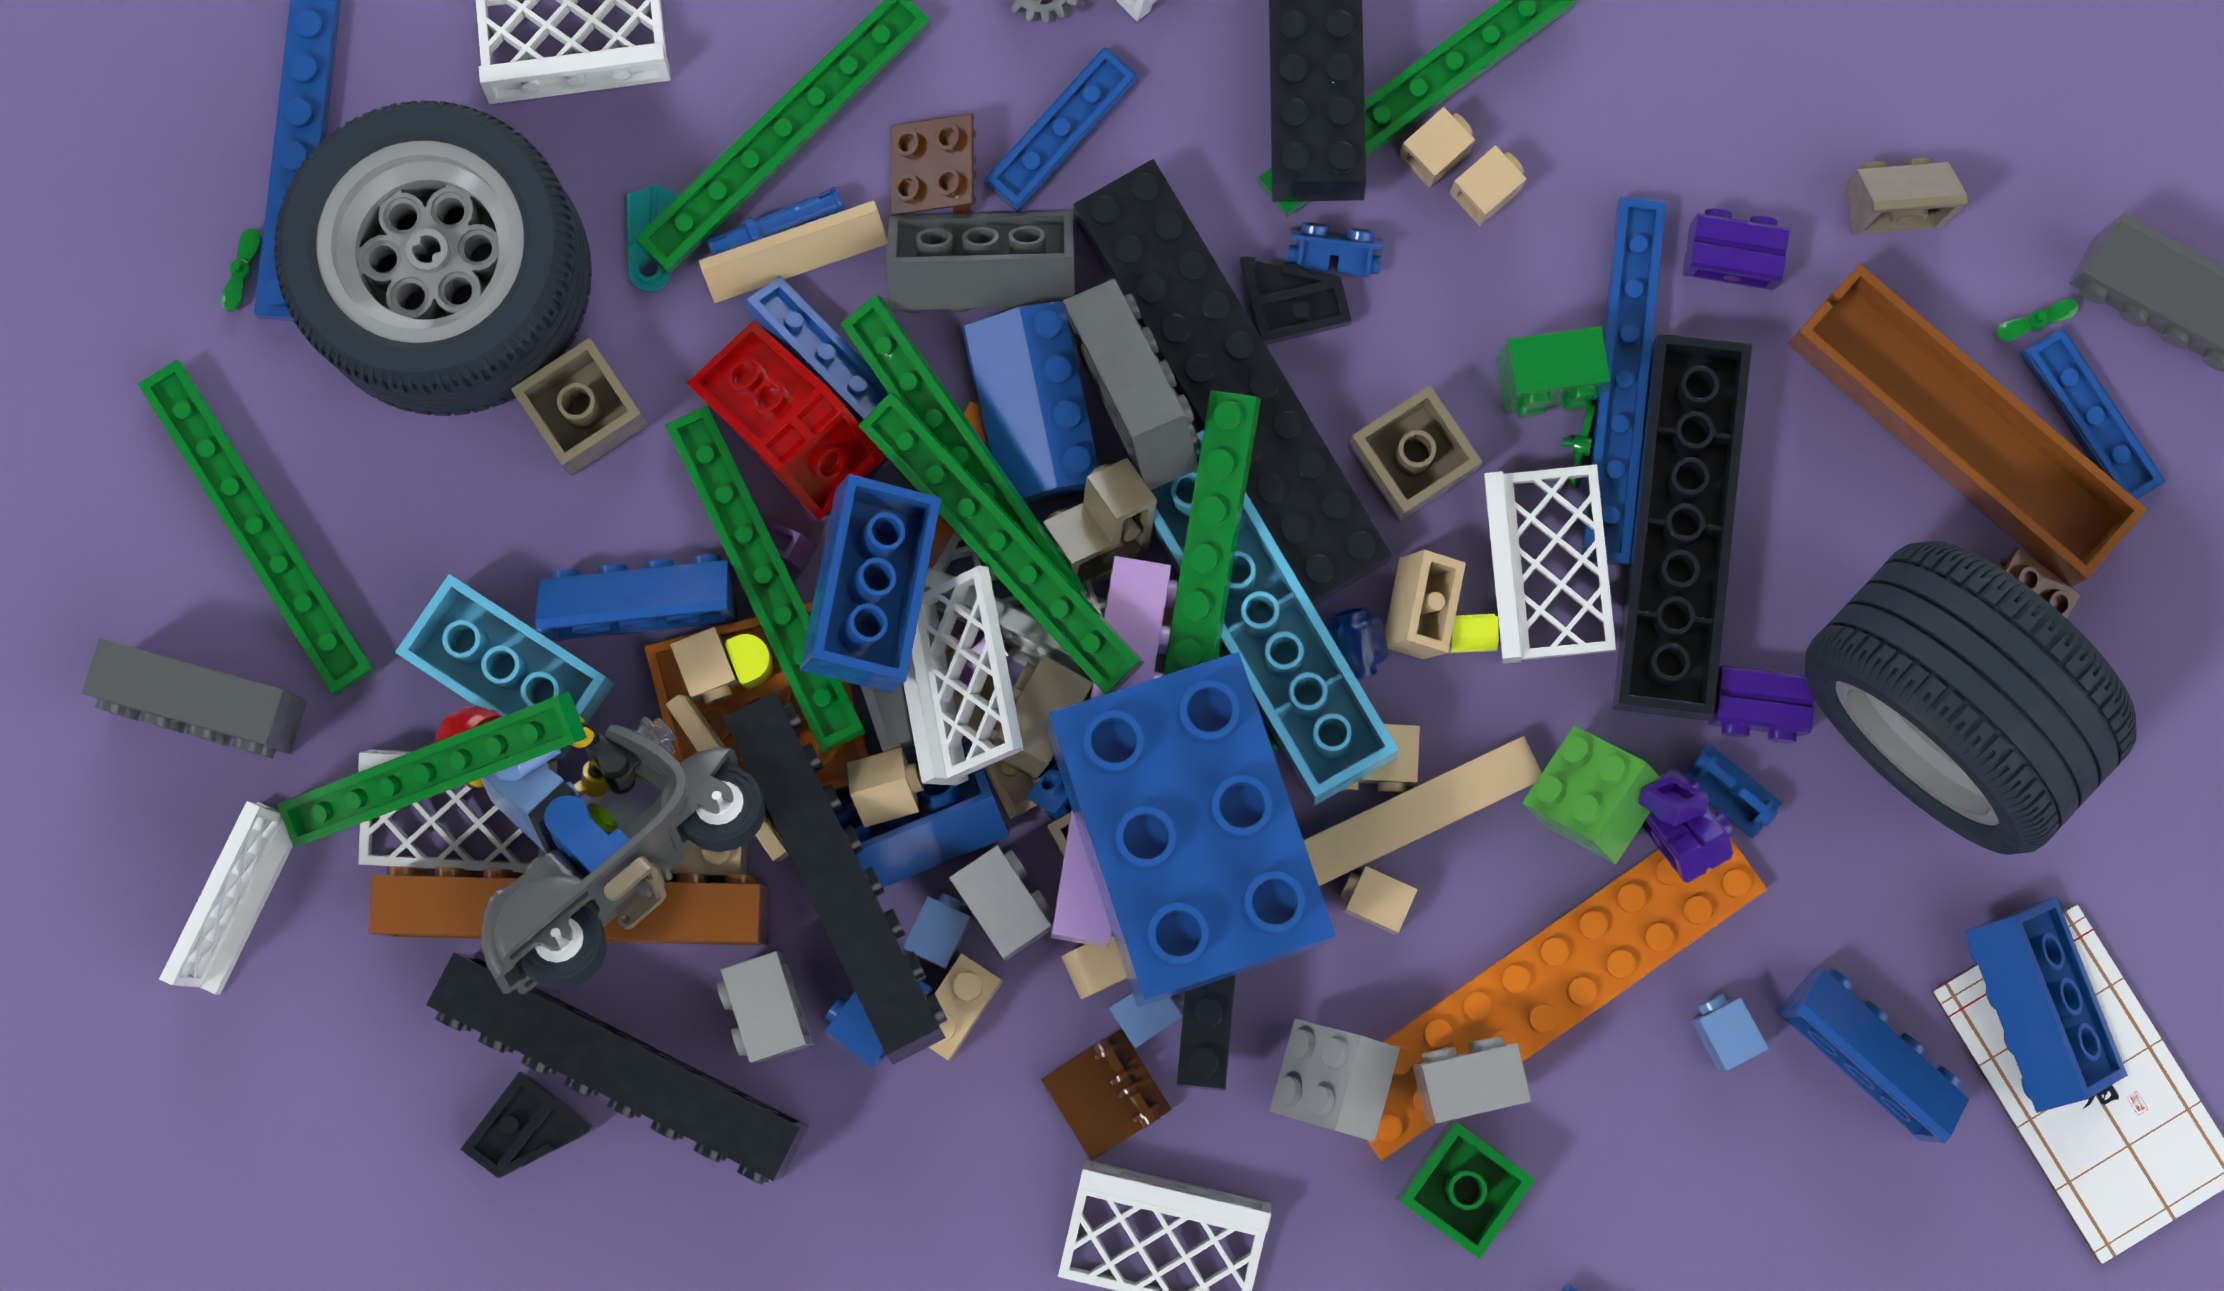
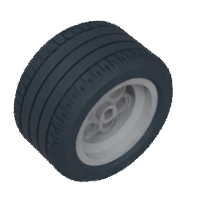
(422, 164)
(1971, 696)

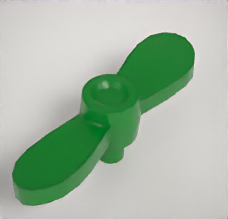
(241, 271)
(2036, 320)
(1581, 444)

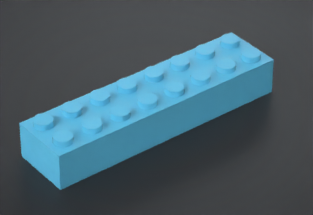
(1287, 653)

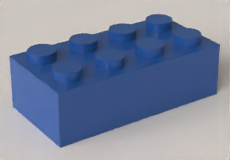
(870, 584)

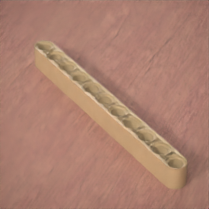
(1366, 837)

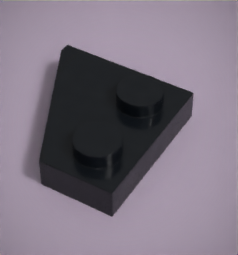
(1292, 301)
(523, 1128)

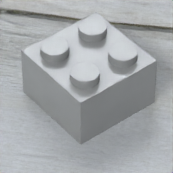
(1001, 901)
(765, 1007)
(1334, 1079)
(1472, 1081)

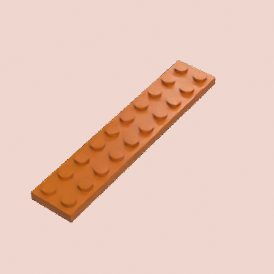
(1566, 972)

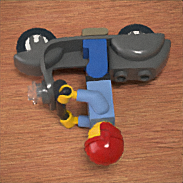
(555, 914)

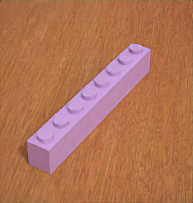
(1136, 611)

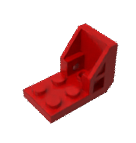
(786, 417)

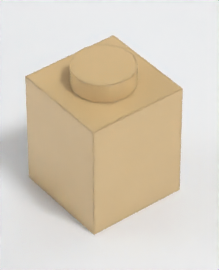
(1437, 146)
(1488, 184)
(705, 666)
(884, 786)
(1377, 899)

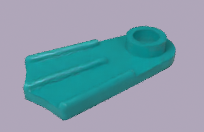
(641, 210)

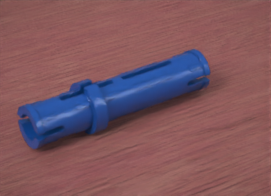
(784, 219)

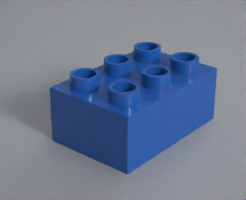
(1188, 829)

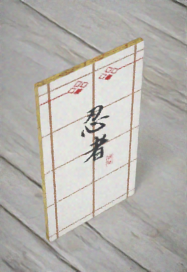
(2127, 1153)

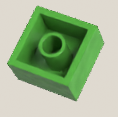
(1592, 794)

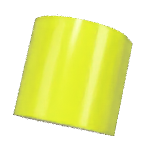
(1475, 633)
(750, 659)

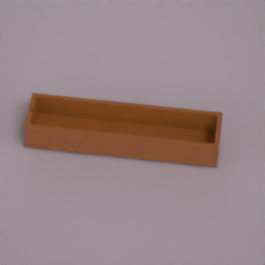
(1967, 427)
(455, 901)

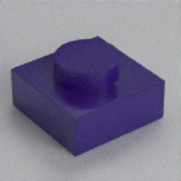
(1673, 800)

